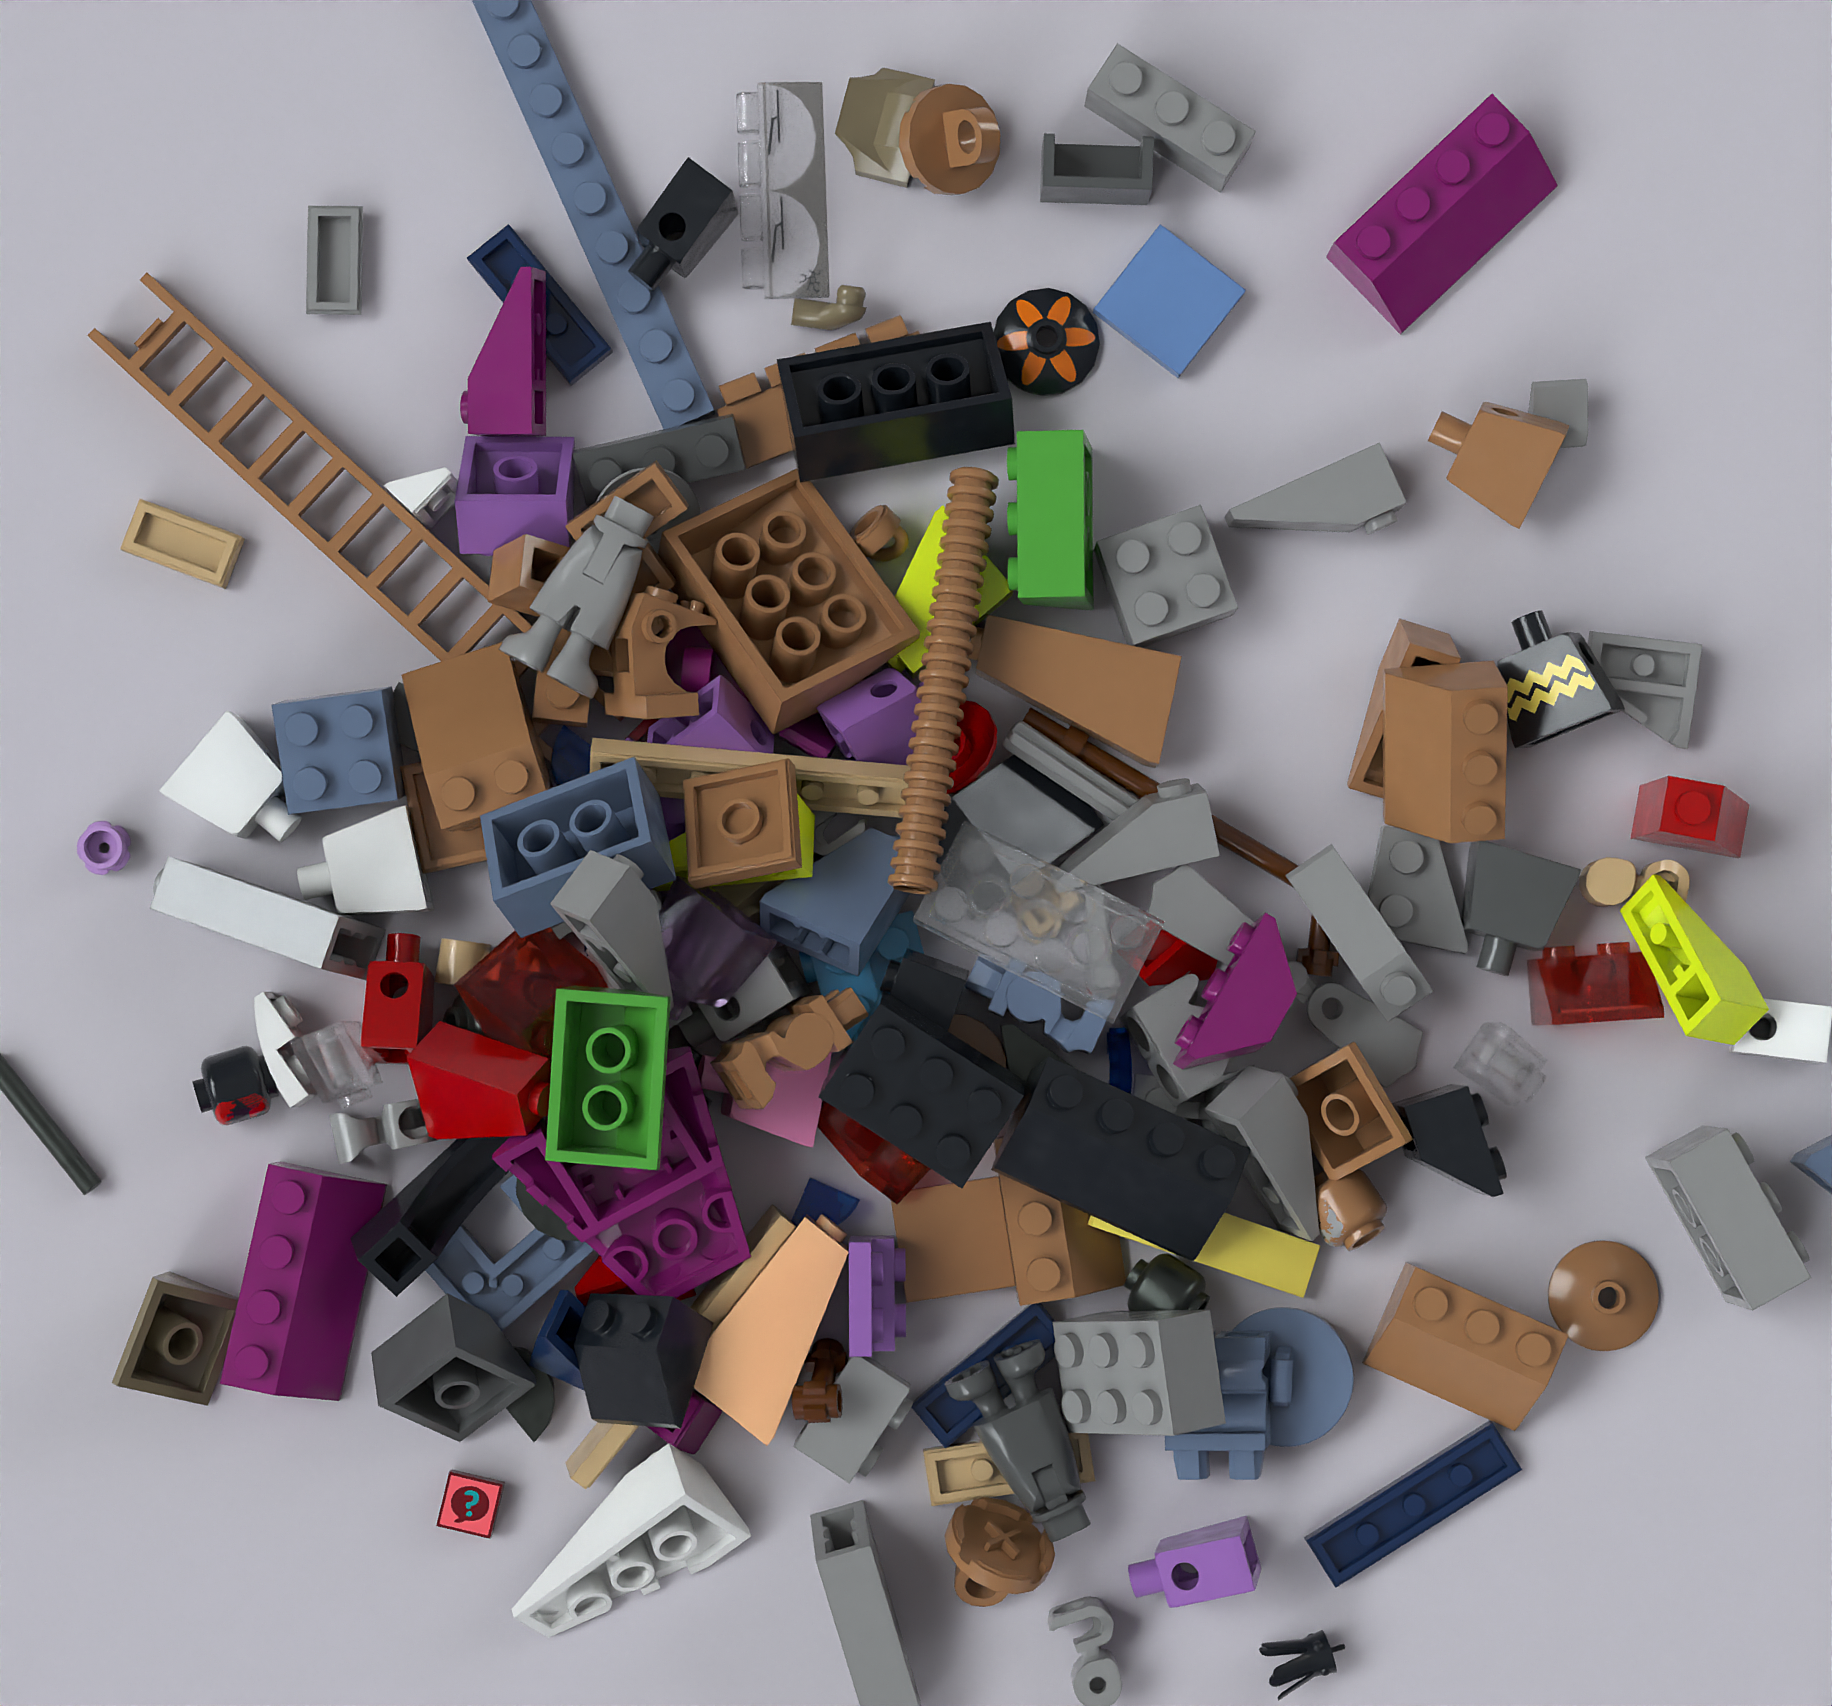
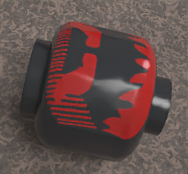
(235, 1085)

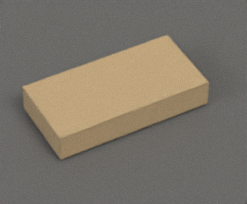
(182, 543)

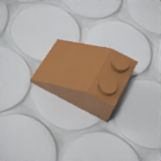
(474, 736)

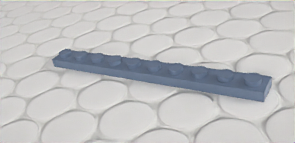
(594, 210)

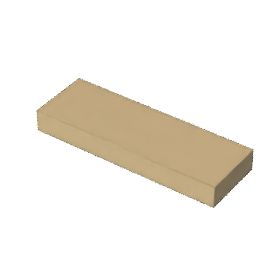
(969, 1473)

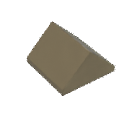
(178, 1340)

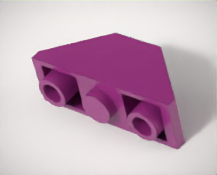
(1243, 1001)

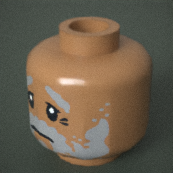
(1348, 1209)

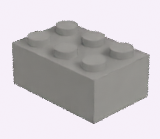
(1730, 1216)
(1139, 1372)

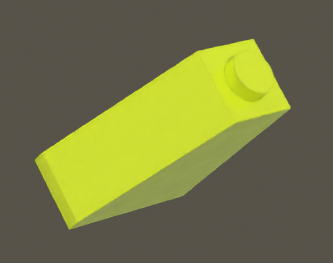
(917, 587)

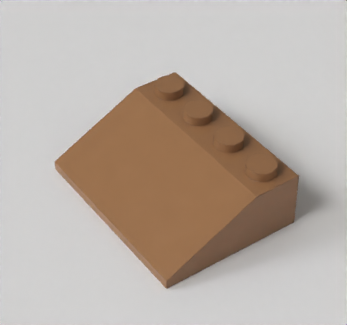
(789, 597)

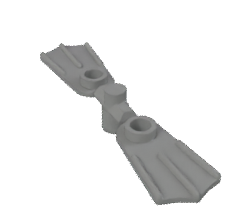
(1207, 922)

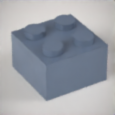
(339, 750)

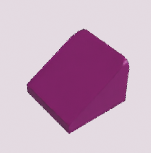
(810, 737)
(697, 1424)

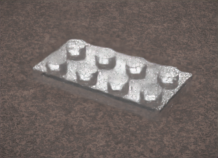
(1039, 922)

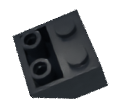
(1451, 1138)

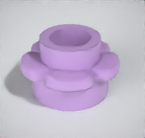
(89, 847)

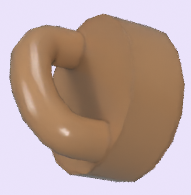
(876, 530)

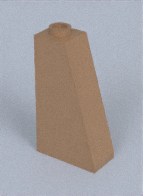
(1087, 682)

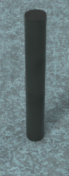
(46, 1129)

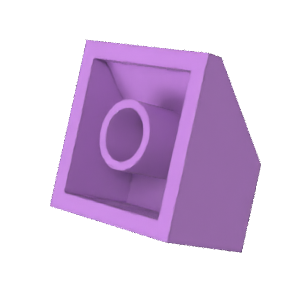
(514, 490)

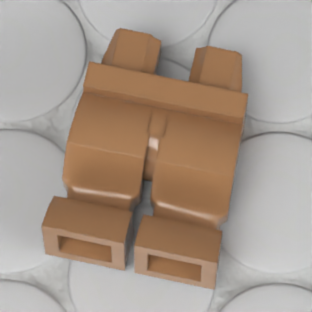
(789, 1044)

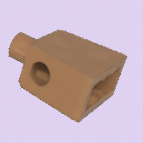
(1500, 456)

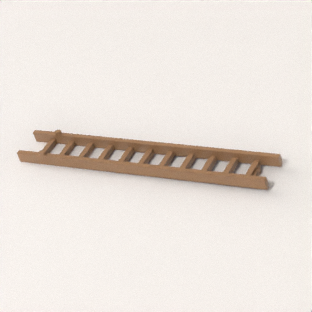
(157, 338)

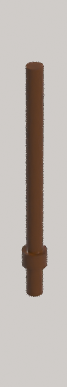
(1138, 783)

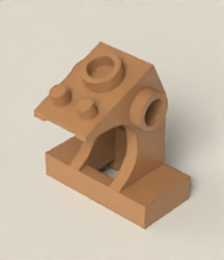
(638, 656)

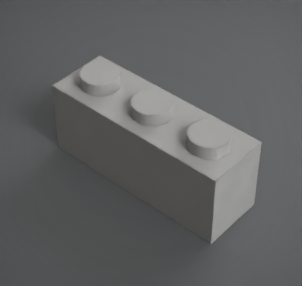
(1182, 122)

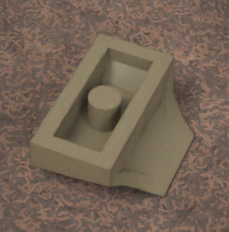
(872, 122)

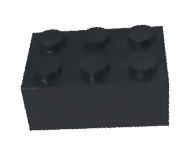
(922, 1089)

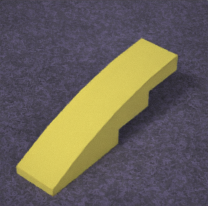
(1249, 1252)

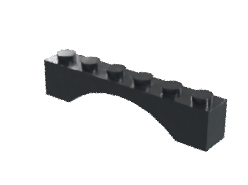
(428, 1212)

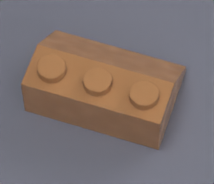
(1445, 750)
(1055, 1248)
(1464, 1347)

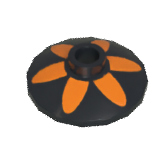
(1043, 368)

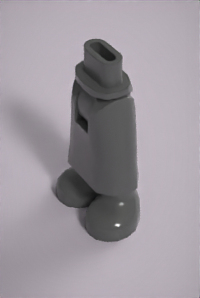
(1027, 1440)

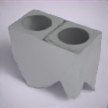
(1154, 1027)

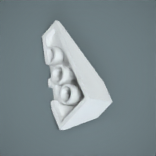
(649, 1526)

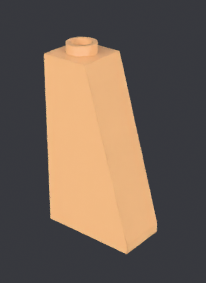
(769, 1331)

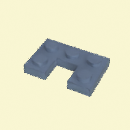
(516, 1280)

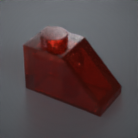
(870, 1155)

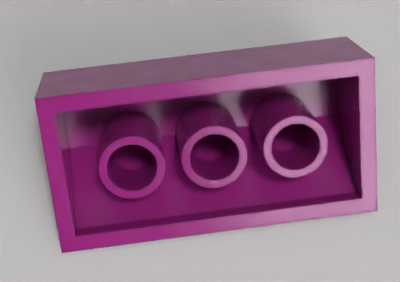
(1444, 214)
(301, 1284)

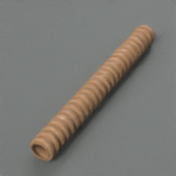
(943, 680)

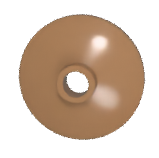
(1576, 1288)

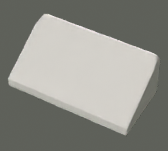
(426, 494)

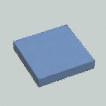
(1169, 301)

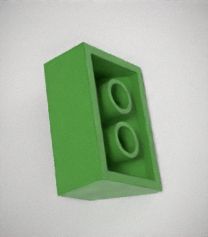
(1052, 519)
(608, 1077)

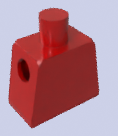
(398, 1024)

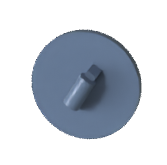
(1306, 1373)

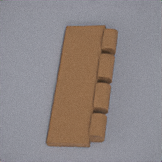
(762, 414)

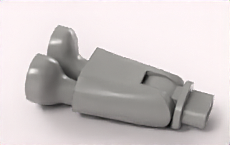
(585, 597)

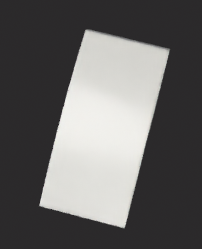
(276, 1027)

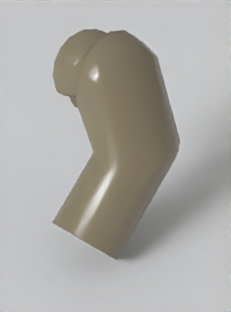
(830, 315)

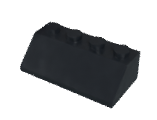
(896, 401)
(1120, 1158)

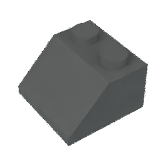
(449, 1369)

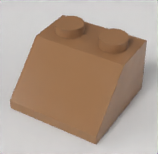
(1347, 1112)

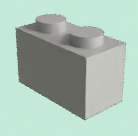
(870, 1403)

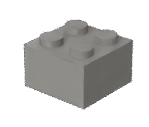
(1165, 577)

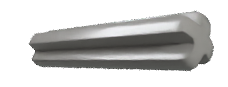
(1068, 770)

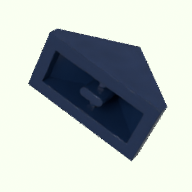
(554, 1344)

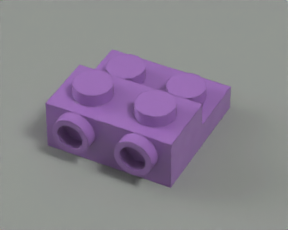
(872, 1306)

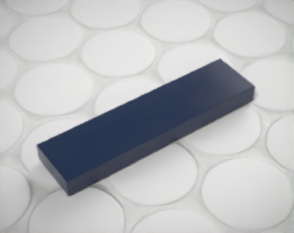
(1413, 1503)

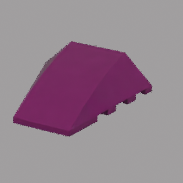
(649, 1226)

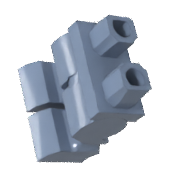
(1033, 1004)
(1246, 1412)

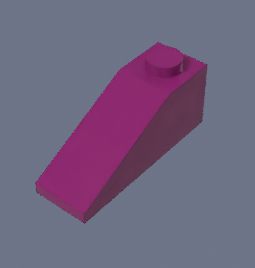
(510, 372)

